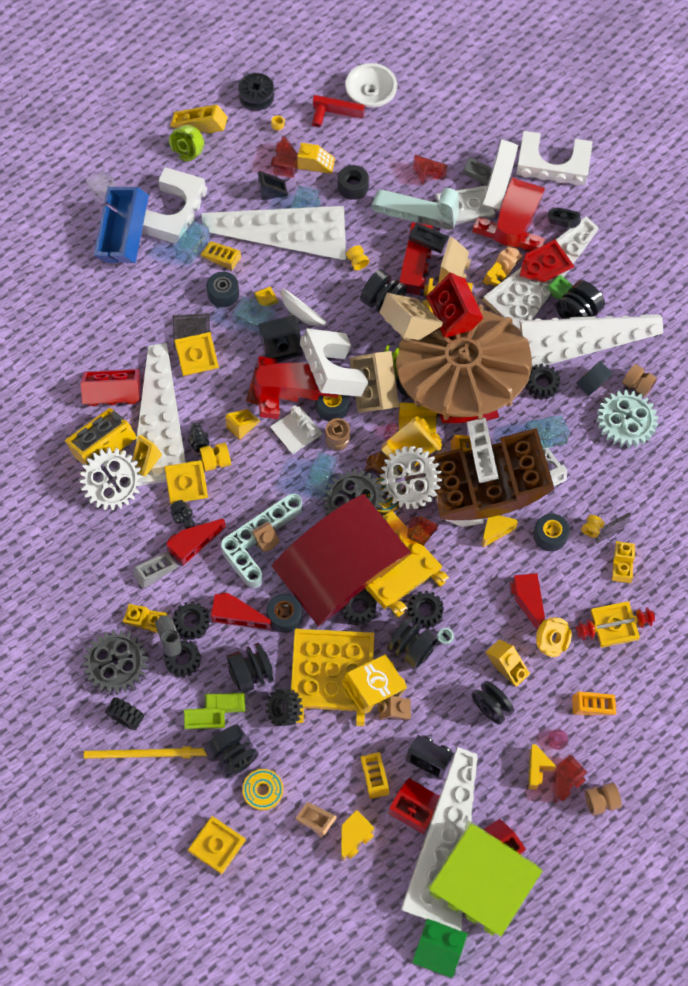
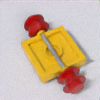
(615, 624)

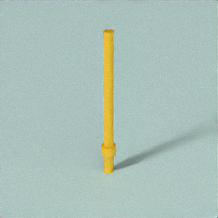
(185, 752)

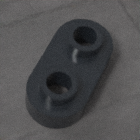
(564, 217)

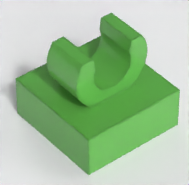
(559, 287)

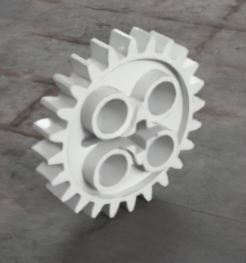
(124, 469)
(414, 495)

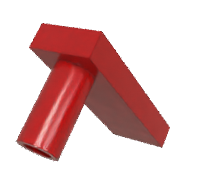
(337, 106)

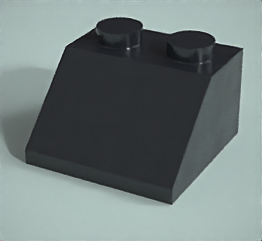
(281, 338)
(429, 756)

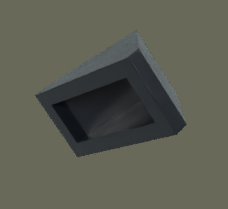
(271, 186)

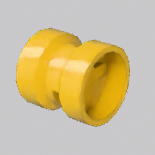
(357, 256)

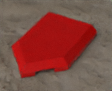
(545, 262)

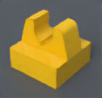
(494, 273)

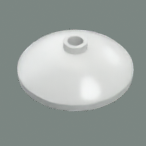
(374, 79)
(301, 310)

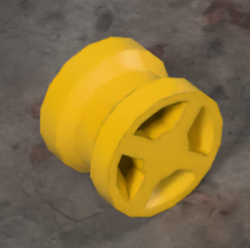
(592, 526)

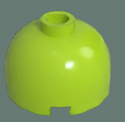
(186, 139)

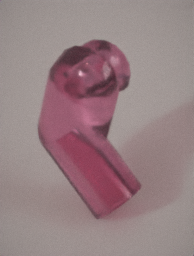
(390, 430)

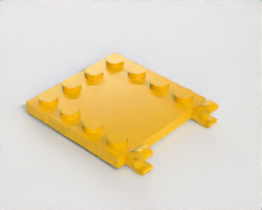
(406, 575)
(322, 662)

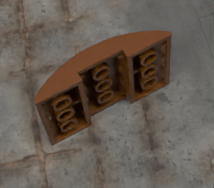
(520, 481)

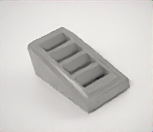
(158, 574)

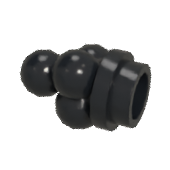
(198, 437)
(182, 514)

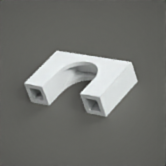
(573, 171)
(173, 226)
(328, 376)

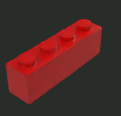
(415, 265)

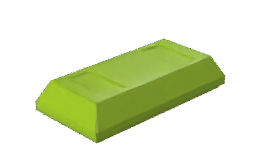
(230, 702)
(204, 718)

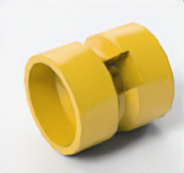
(215, 456)

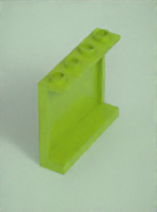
(485, 880)

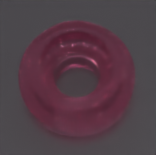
(553, 743)

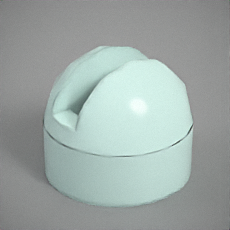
(442, 639)

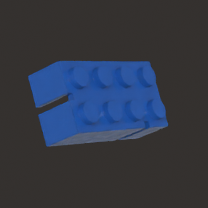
(121, 230)

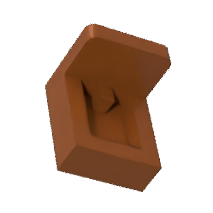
(375, 462)

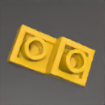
(623, 562)
(142, 617)

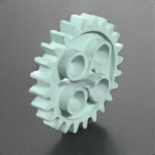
(619, 432)

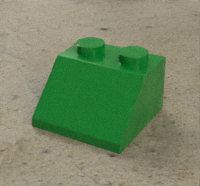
(440, 948)

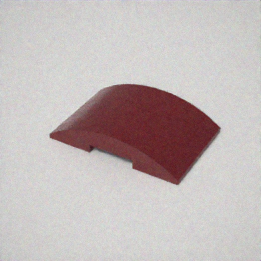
(339, 558)

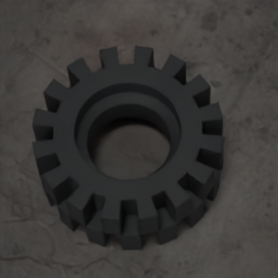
(548, 373)
(430, 599)
(187, 609)
(364, 616)
(188, 668)
(292, 707)
(124, 713)

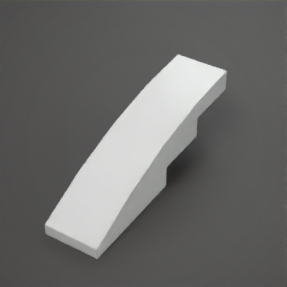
(500, 175)
(482, 450)

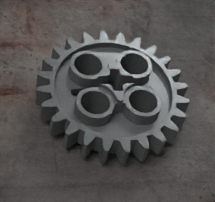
(363, 485)
(121, 678)

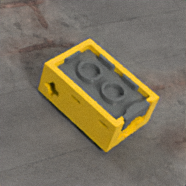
(104, 431)

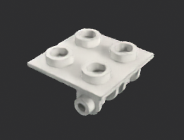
(296, 429)

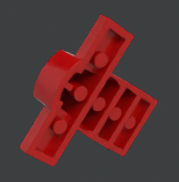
(515, 217)
(284, 382)

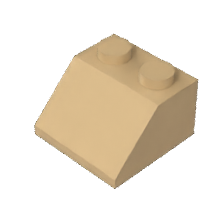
(454, 260)

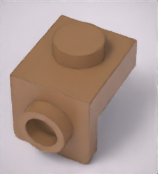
(265, 537)
(395, 708)

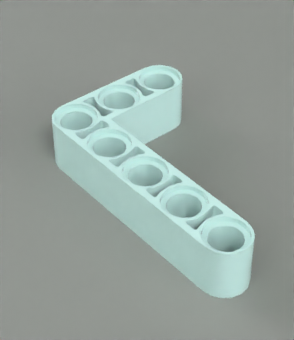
(417, 210)
(242, 545)

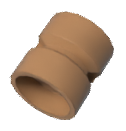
(639, 380)
(337, 434)
(601, 799)

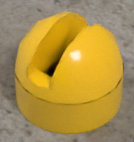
(277, 123)

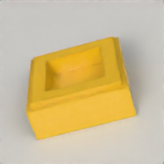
(266, 297)

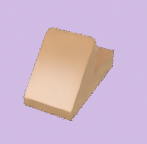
(315, 819)

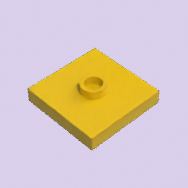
(196, 354)
(186, 481)
(216, 845)

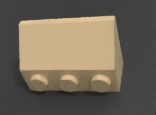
(409, 316)
(381, 386)

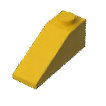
(206, 118)

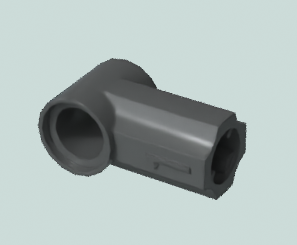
(168, 635)

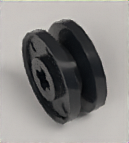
(256, 91)
(492, 702)

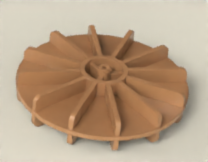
(466, 371)

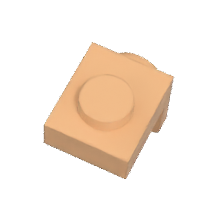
(508, 259)

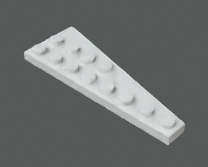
(300, 229)
(525, 297)
(578, 336)
(159, 413)
(444, 832)

